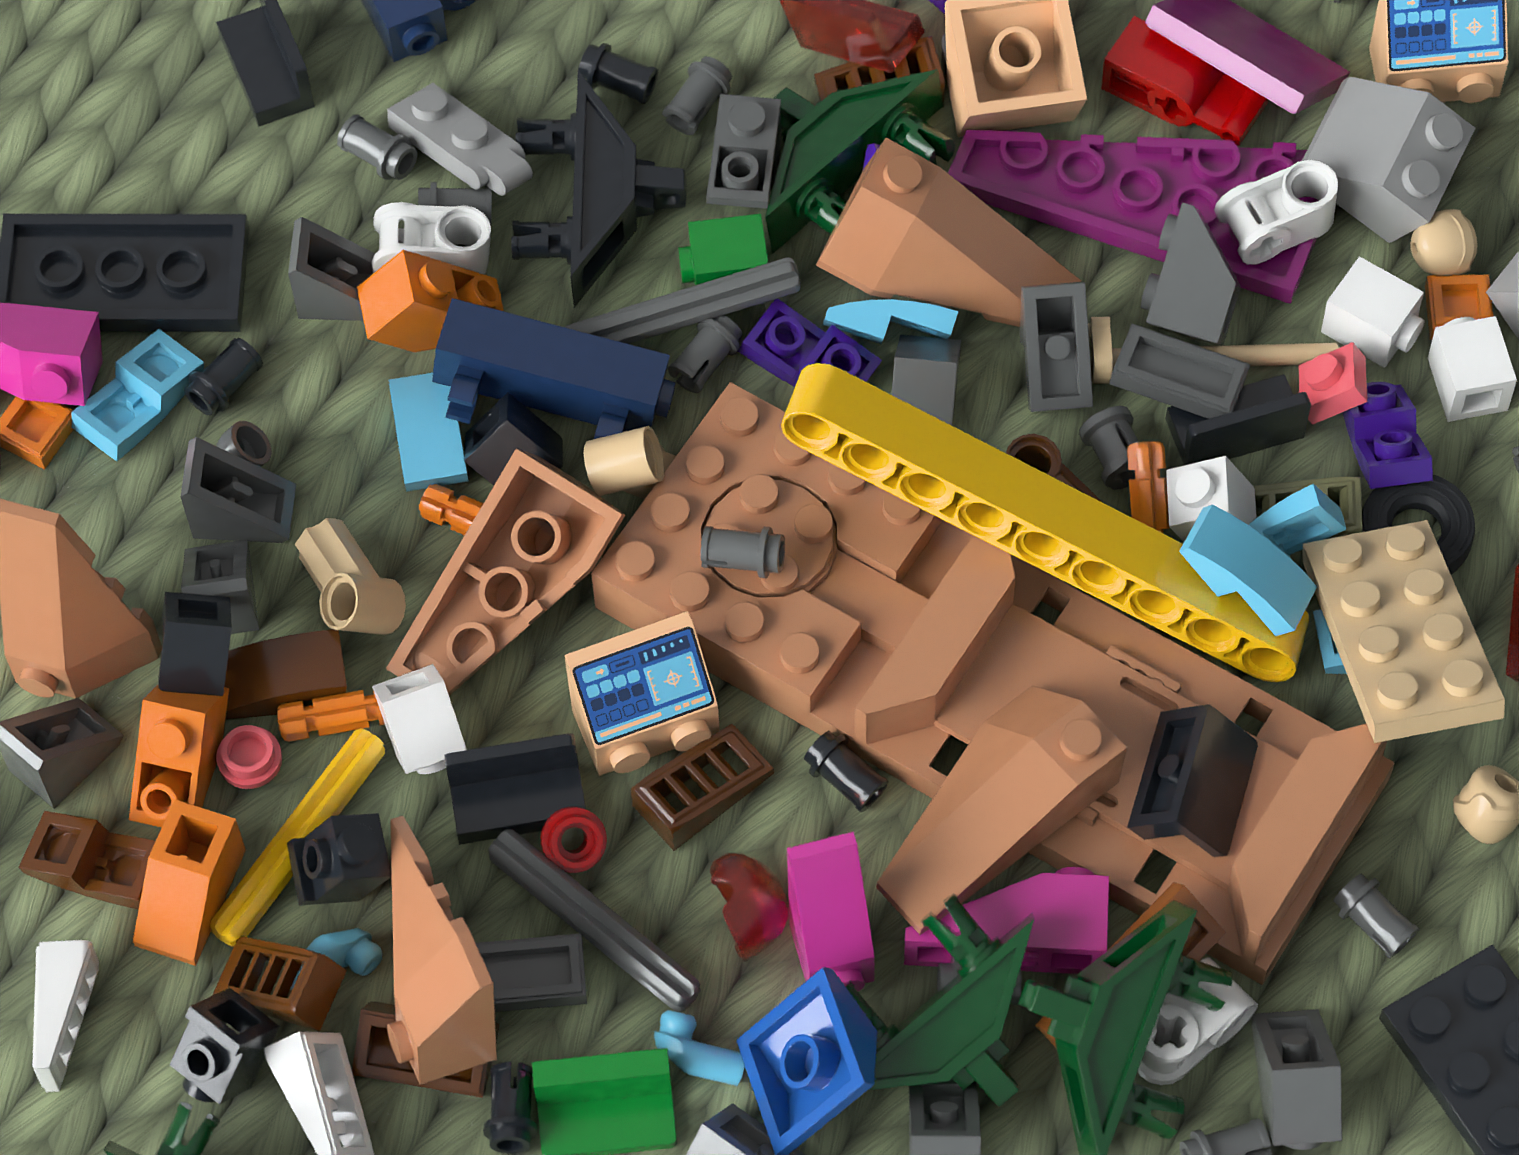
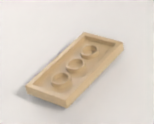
(1402, 632)

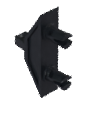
(607, 193)

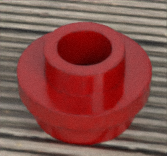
(587, 853)

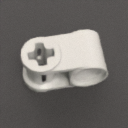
(1272, 218)
(434, 234)
(1193, 1031)

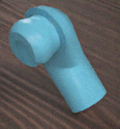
(348, 948)
(696, 1057)

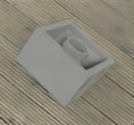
(1389, 153)

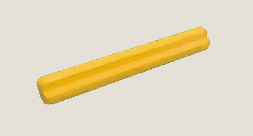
(273, 867)

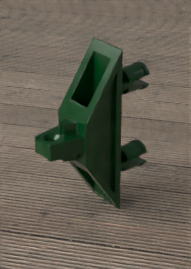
(830, 141)
(1107, 1021)
(962, 1023)

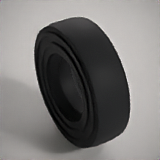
(1436, 497)

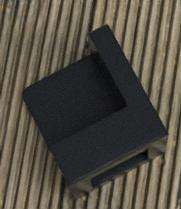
(503, 430)
(195, 643)

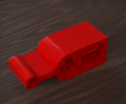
(1178, 85)

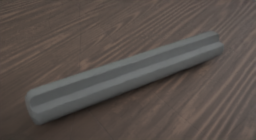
(695, 303)
(594, 920)

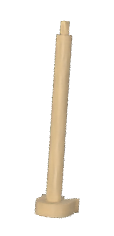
(1104, 357)

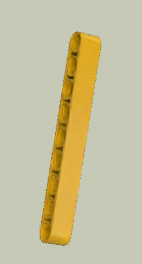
(1029, 517)

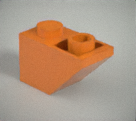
(411, 296)
(175, 752)
(187, 881)

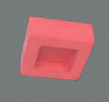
(1334, 382)

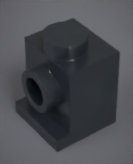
(339, 860)
(214, 1056)

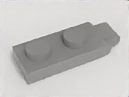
(460, 140)

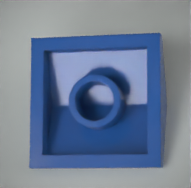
(809, 1059)

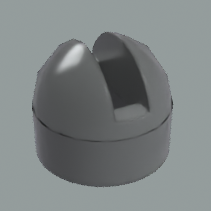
(246, 442)

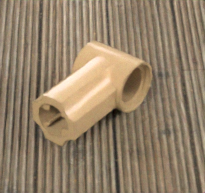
(626, 462)
(350, 589)

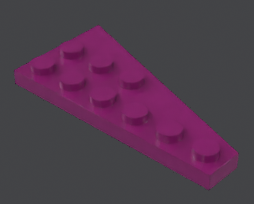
(1128, 190)

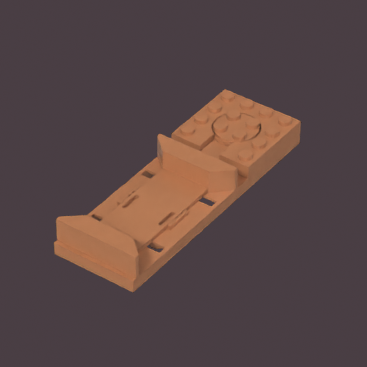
(926, 632)

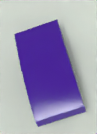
(788, 342)
(1387, 438)

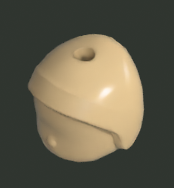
(1445, 244)
(1488, 804)

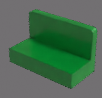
(605, 1103)

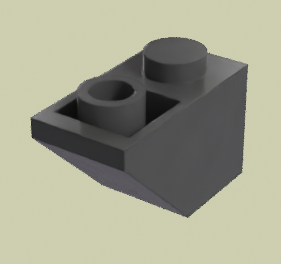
(745, 151)
(1196, 282)

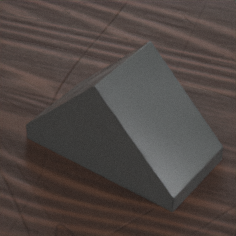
(326, 273)
(927, 374)
(234, 497)
(223, 572)
(56, 747)

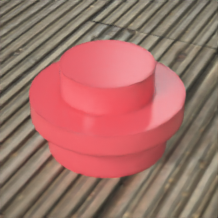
(249, 757)

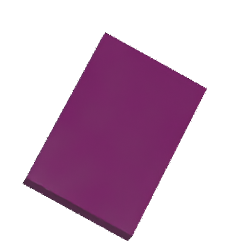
(1249, 50)

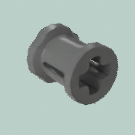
(1110, 436)

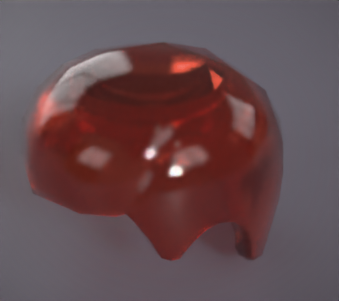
(754, 899)

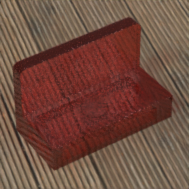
(854, 30)

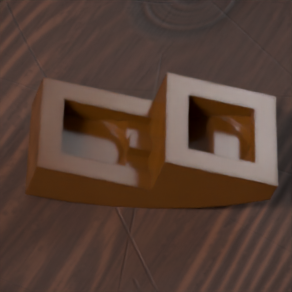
(283, 672)
(88, 859)

